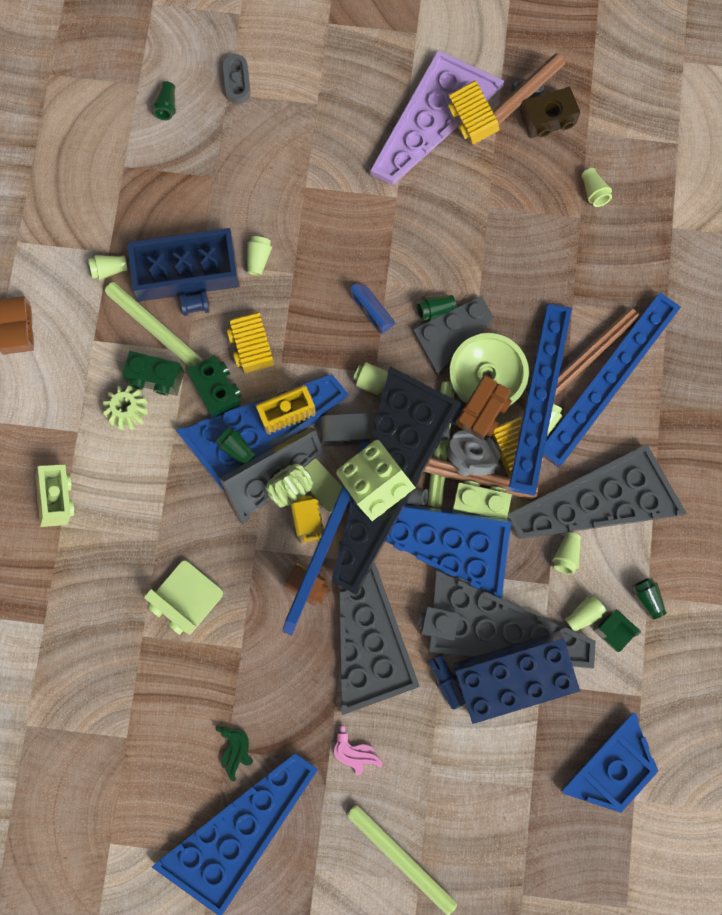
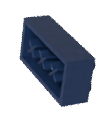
(183, 264)
(516, 677)

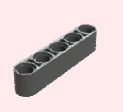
(350, 429)

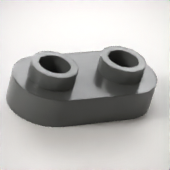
(236, 80)

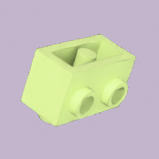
(53, 495)
(481, 501)

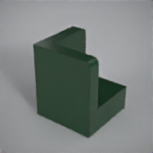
(617, 630)

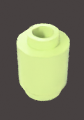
(371, 378)

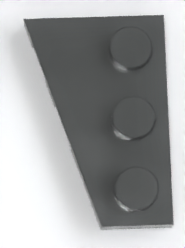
(447, 332)

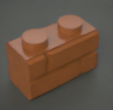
(483, 407)

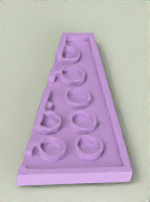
(427, 116)

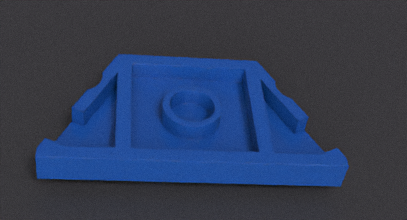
(616, 769)

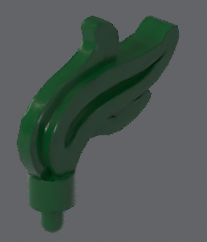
(237, 750)

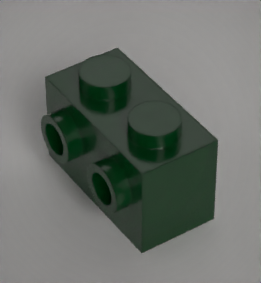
(153, 373)
(214, 387)

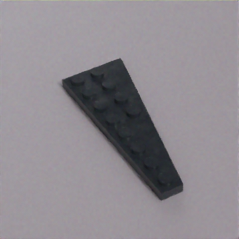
(410, 428)

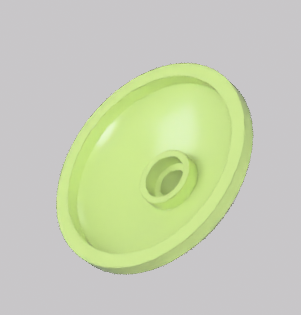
(488, 354)

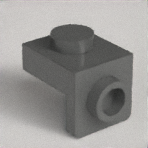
(438, 623)

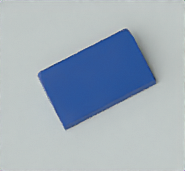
(372, 308)

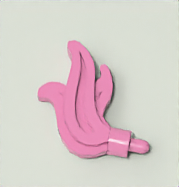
(354, 755)

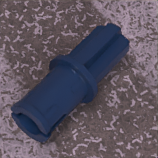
(446, 682)

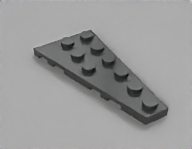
(613, 495)
(493, 624)
(371, 647)

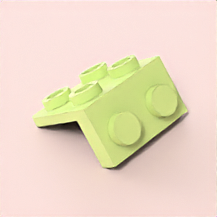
(374, 480)
(184, 598)

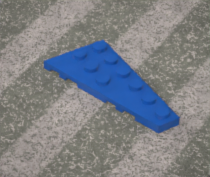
(202, 437)
(455, 543)
(225, 850)

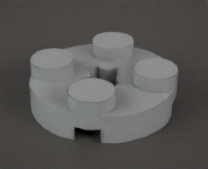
(482, 459)

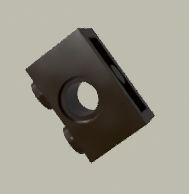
(560, 103)

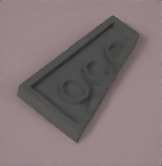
(248, 483)

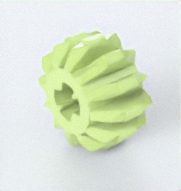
(117, 403)
(289, 485)

